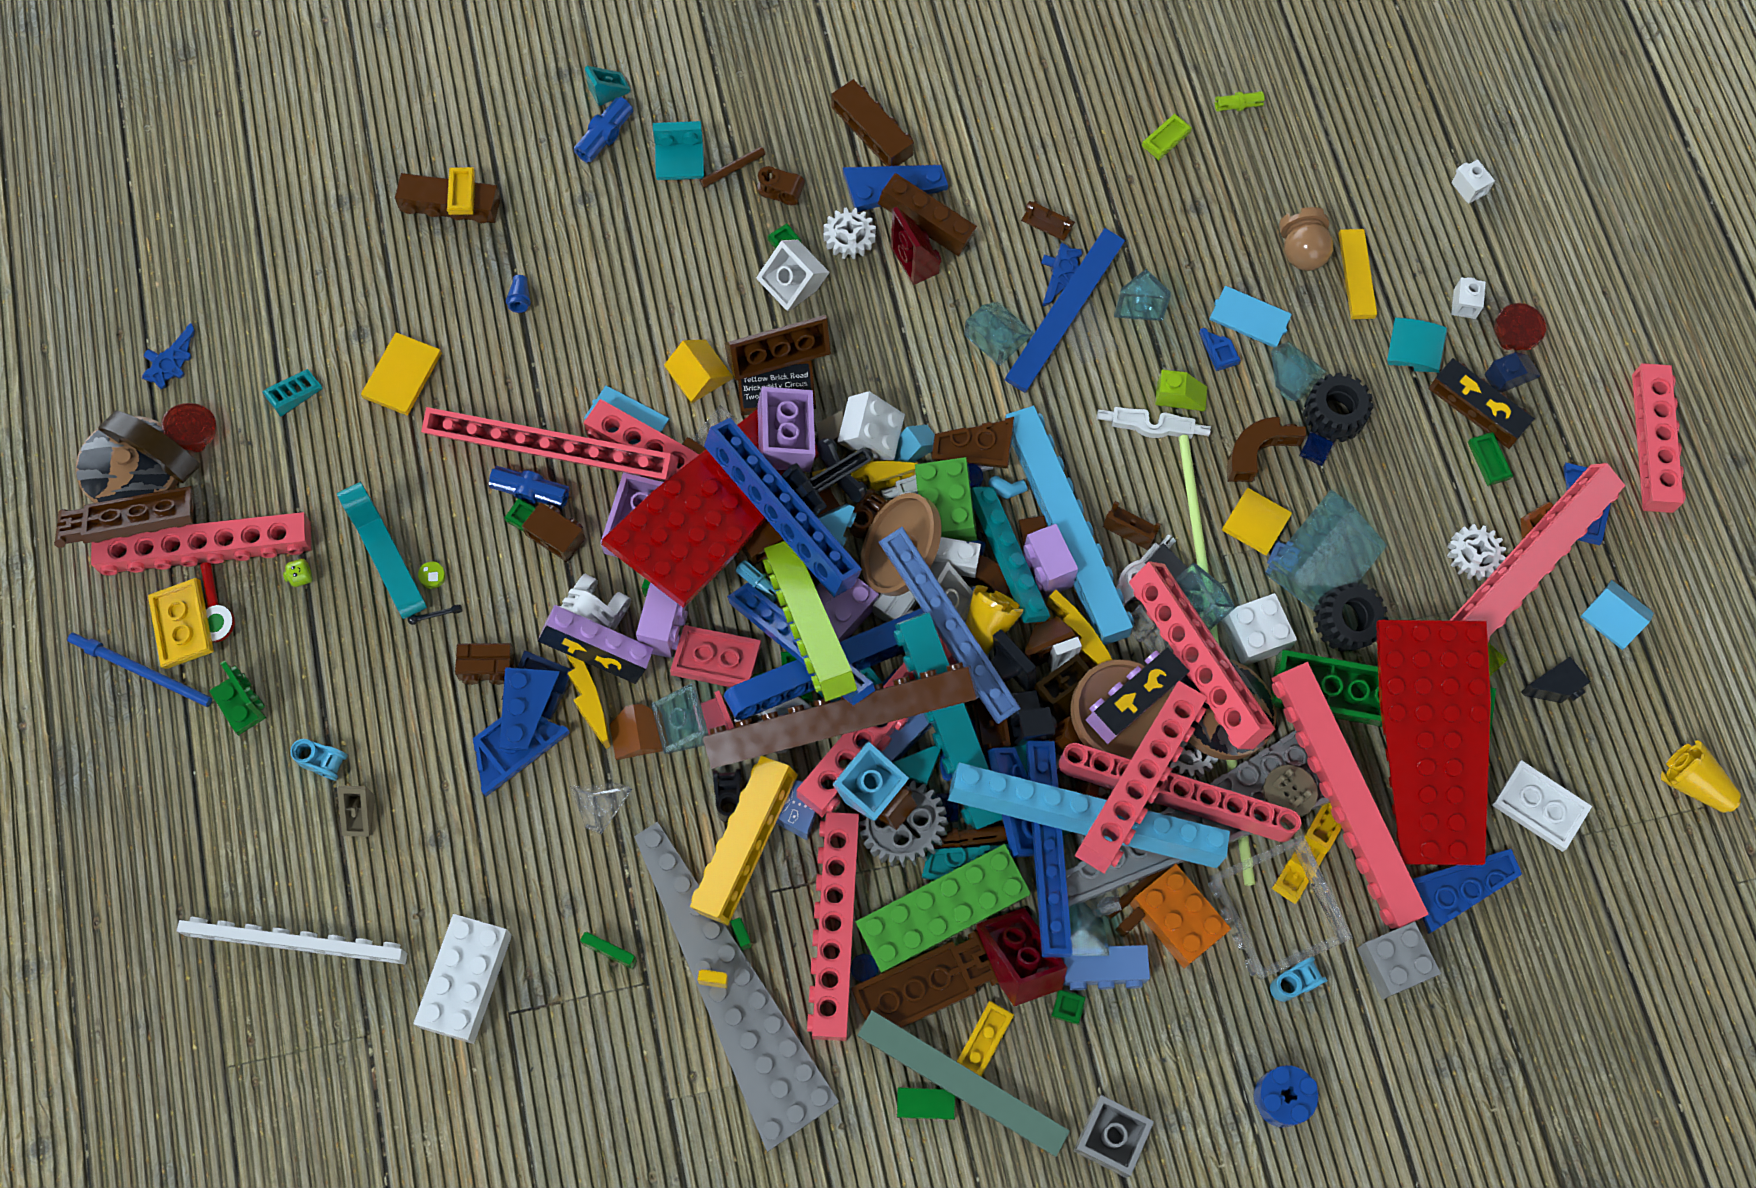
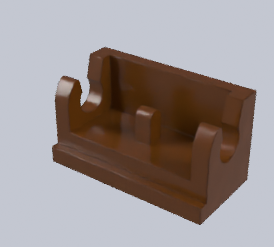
(1131, 526)
(988, 732)

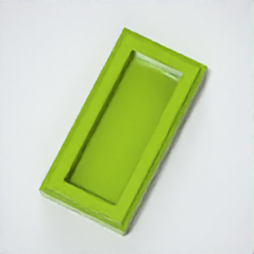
(1166, 136)

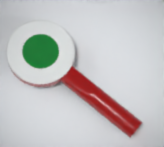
(220, 618)

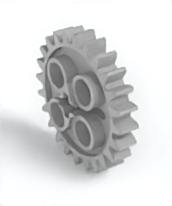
(885, 840)

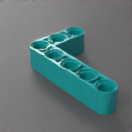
(382, 550)

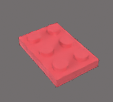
(715, 657)

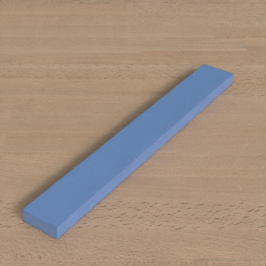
(949, 623)

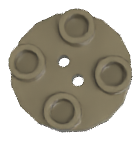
(1282, 780)

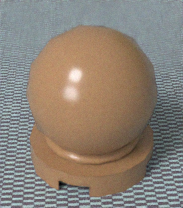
(1307, 238)

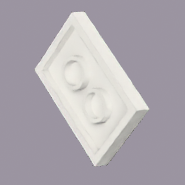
(1542, 805)

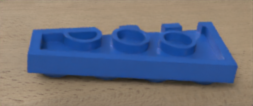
(867, 183)
(1017, 830)
(1462, 886)

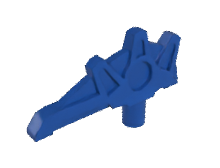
(1062, 270)
(169, 363)

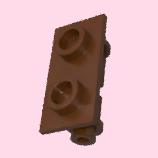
(1047, 220)

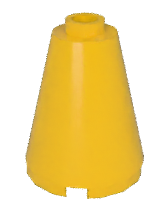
(989, 614)
(1700, 776)

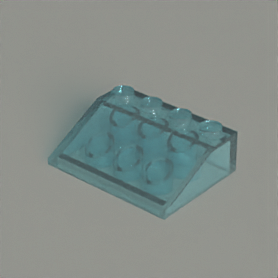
(1326, 551)

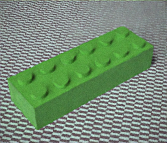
(943, 908)

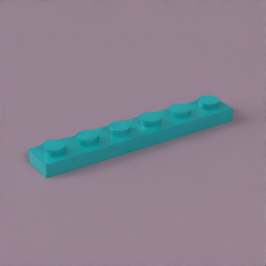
(1009, 555)

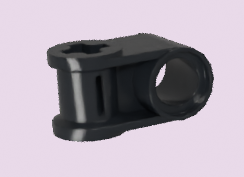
(726, 790)

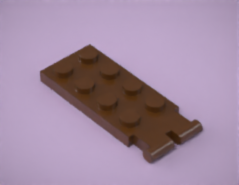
(125, 517)
(926, 983)

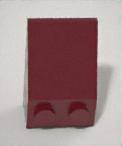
(913, 248)
(1017, 959)

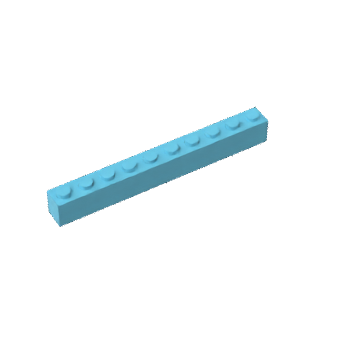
(1059, 506)
(1079, 811)

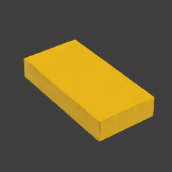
(461, 191)

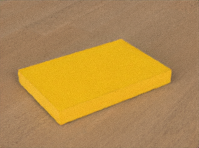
(401, 373)
(180, 623)

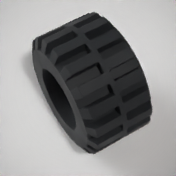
(1345, 391)
(1331, 621)

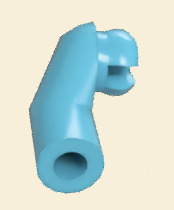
(1006, 489)

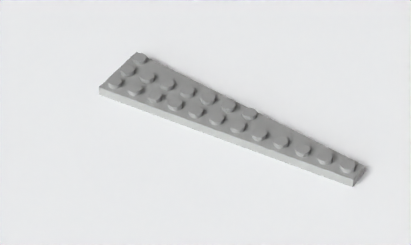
(1247, 779)
(763, 1051)

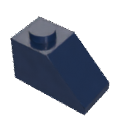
(1511, 372)

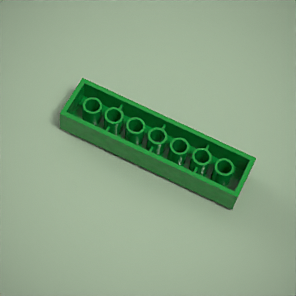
(1347, 686)

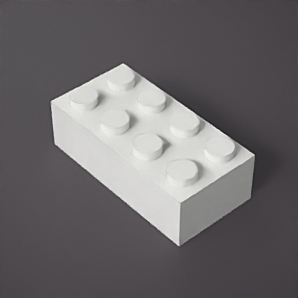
(463, 979)

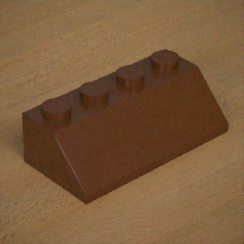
(778, 348)

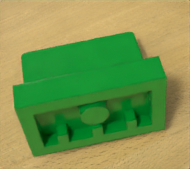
(238, 700)

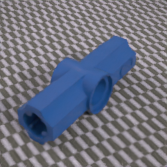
(603, 129)
(529, 487)

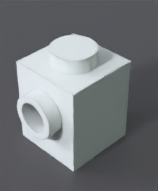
(1472, 181)
(1468, 298)

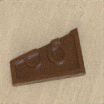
(981, 445)

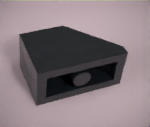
(1559, 683)

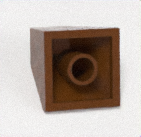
(1044, 637)

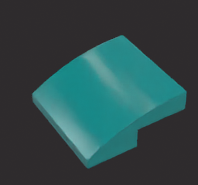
(1417, 345)

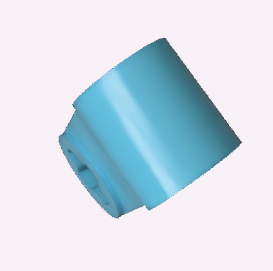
(323, 759)
(1301, 977)

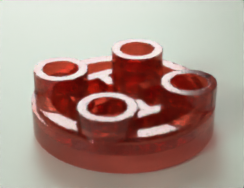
(1520, 327)
(189, 426)

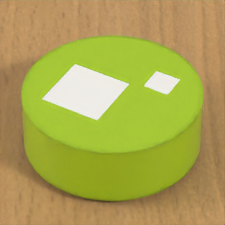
(431, 575)

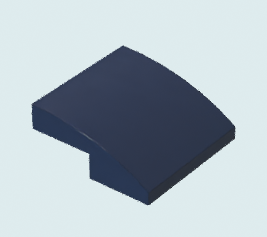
(533, 661)

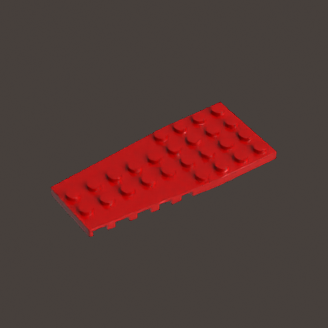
(689, 526)
(1436, 736)

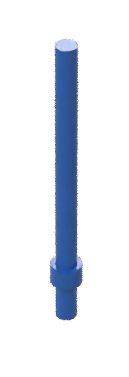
(95, 648)

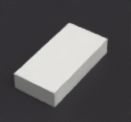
(1063, 652)

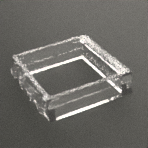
(1322, 893)

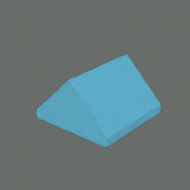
(1617, 615)
(869, 782)

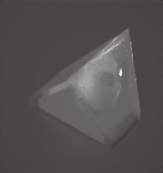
(599, 803)

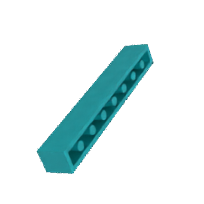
(951, 724)

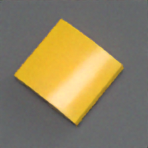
(1256, 521)

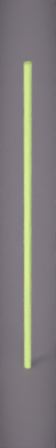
(1244, 846)

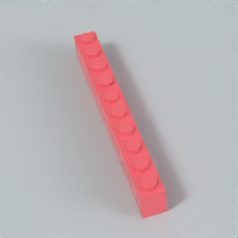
(549, 444)
(1542, 548)
(1349, 797)

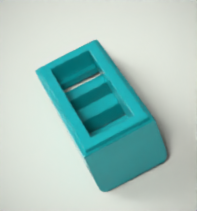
(297, 398)

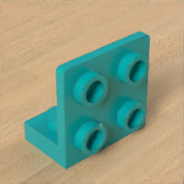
(678, 150)

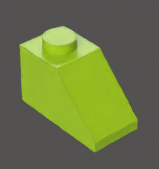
(1180, 391)

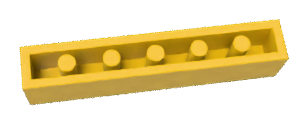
(743, 840)

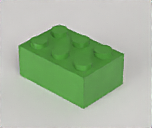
(949, 489)

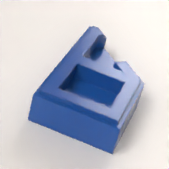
(1220, 350)

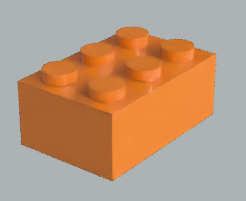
(1180, 916)

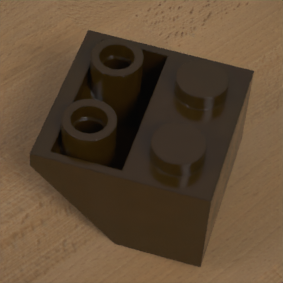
(1059, 686)

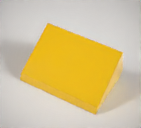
(697, 369)

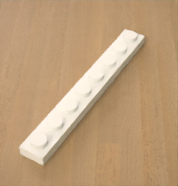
(282, 939)

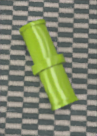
(1239, 101)

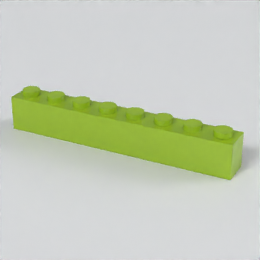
(810, 622)

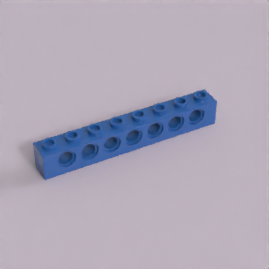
(782, 507)

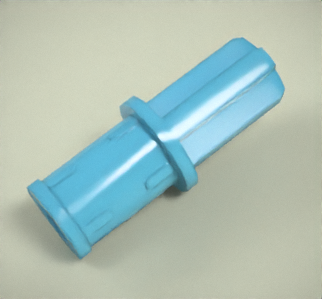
(756, 579)

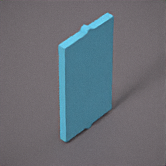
(1250, 316)
(632, 408)

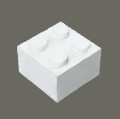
(871, 425)
(1259, 630)

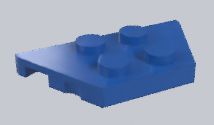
(500, 765)

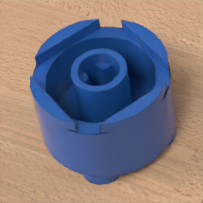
(1300, 1089)

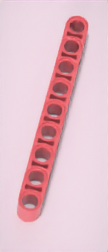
(1192, 791)

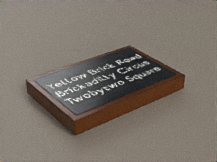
(790, 377)

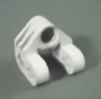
(584, 603)

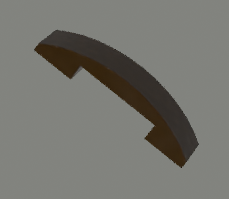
(152, 443)

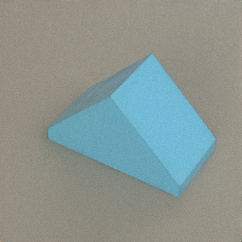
(914, 443)

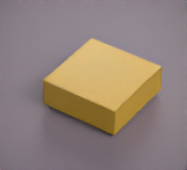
(713, 978)

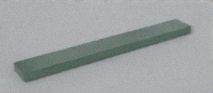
(963, 1083)

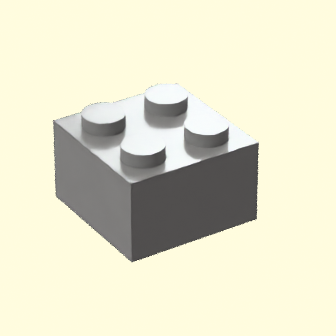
(1398, 960)
(1113, 1136)

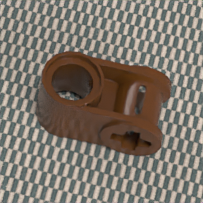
(781, 187)
(866, 511)

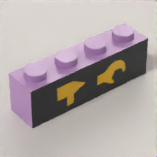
(595, 644)
(1137, 695)

